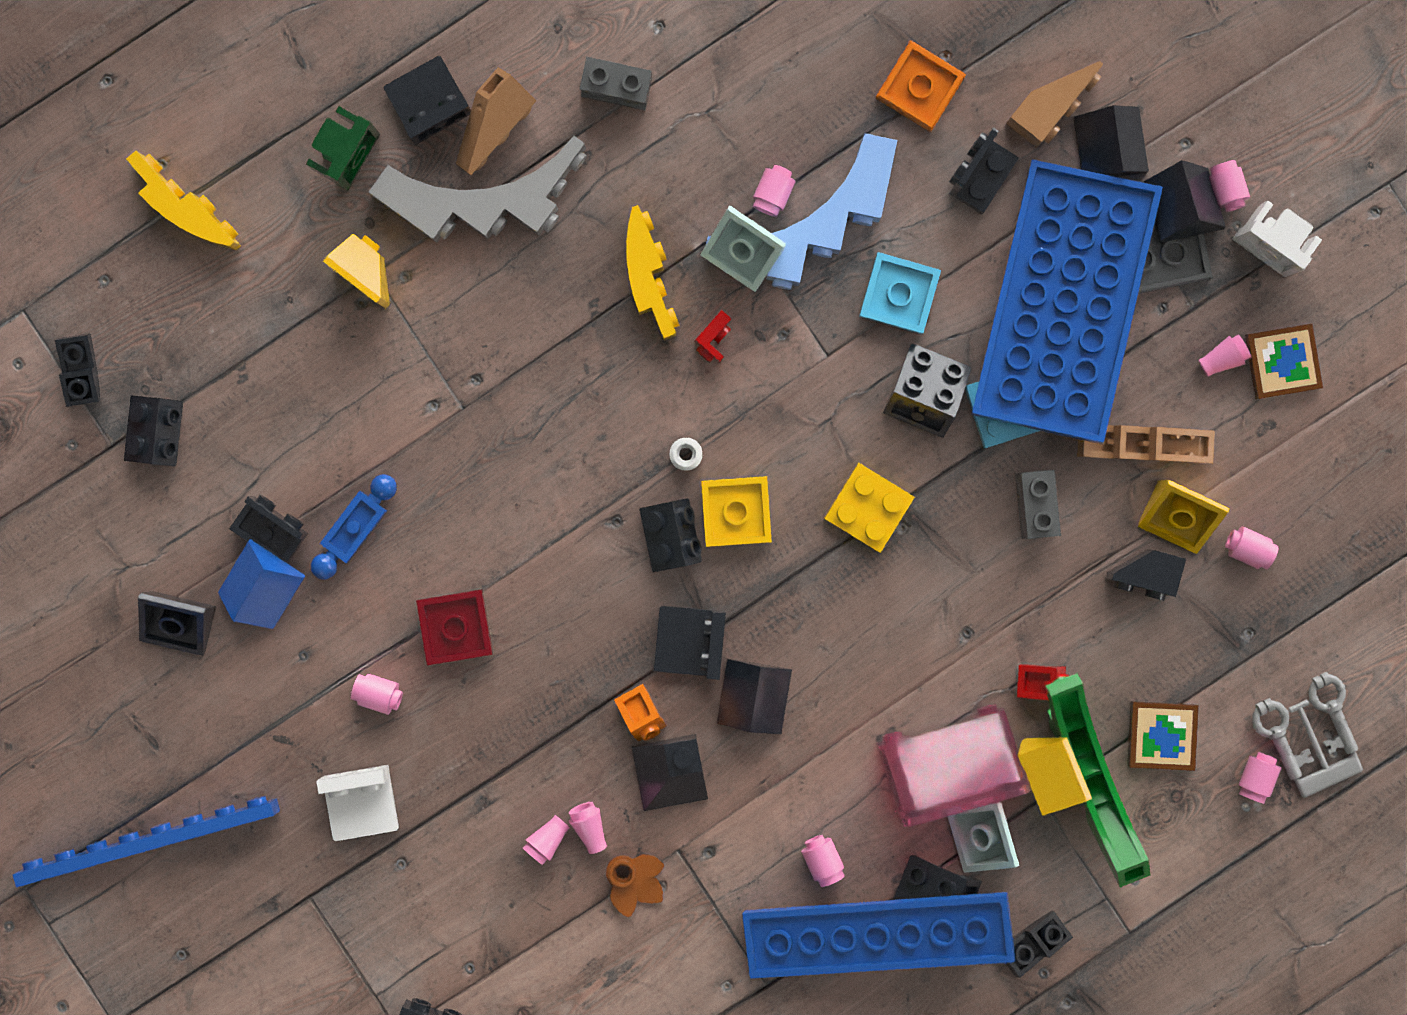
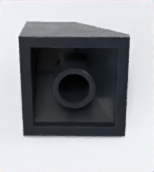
(669, 772)

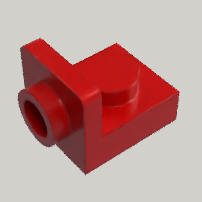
(714, 331)
(1034, 678)

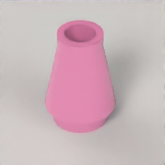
(1225, 356)
(588, 825)
(546, 840)

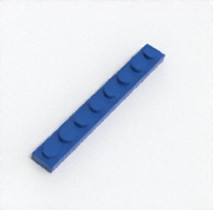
(132, 843)

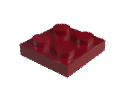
(454, 627)

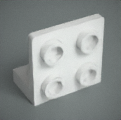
(359, 802)

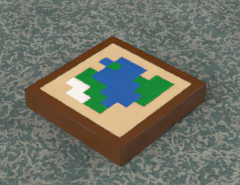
(1284, 361)
(1163, 735)

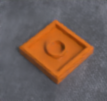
(920, 86)

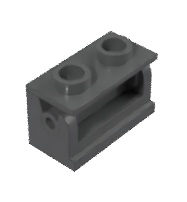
(616, 83)
(1038, 504)

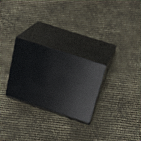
(1111, 141)
(1186, 202)
(174, 622)
(754, 697)

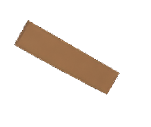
(1152, 444)

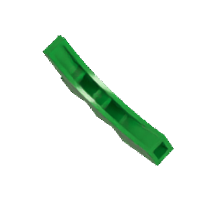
(1105, 811)

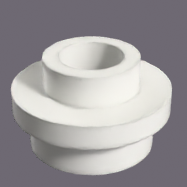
(685, 443)

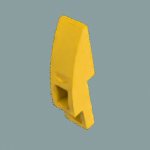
(189, 212)
(643, 261)

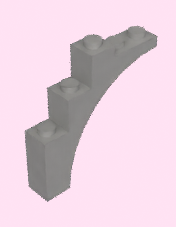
(484, 210)

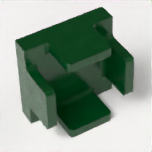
(343, 147)

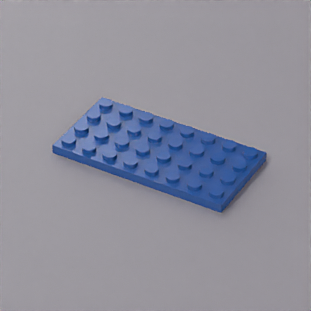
(1067, 301)

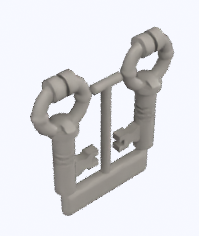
(1330, 774)

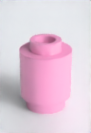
(1229, 185)
(773, 190)
(1251, 548)
(376, 693)
(1259, 777)
(823, 860)

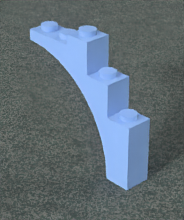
(823, 231)

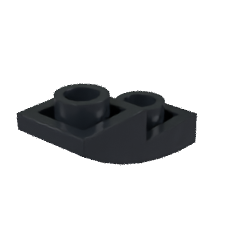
(79, 370)
(1038, 941)

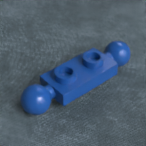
(353, 527)

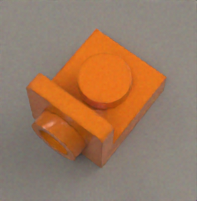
(640, 713)

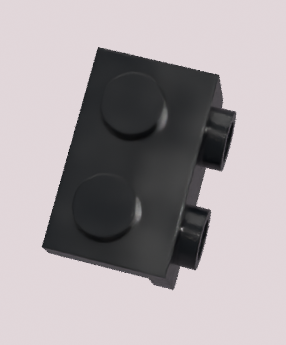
(153, 430)
(269, 528)
(671, 535)

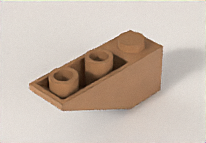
(1045, 106)
(495, 111)

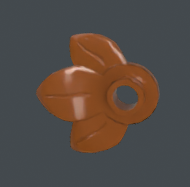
(638, 885)

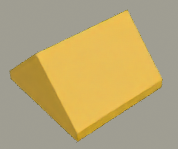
(1181, 515)
(1053, 773)

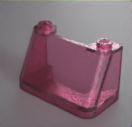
(953, 768)

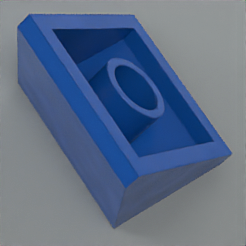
(259, 587)

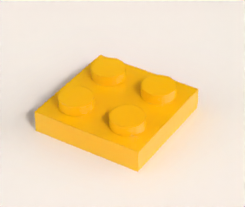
(869, 507)
(736, 511)

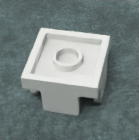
(1278, 240)

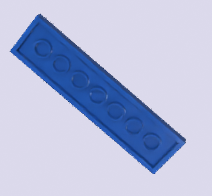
(879, 935)

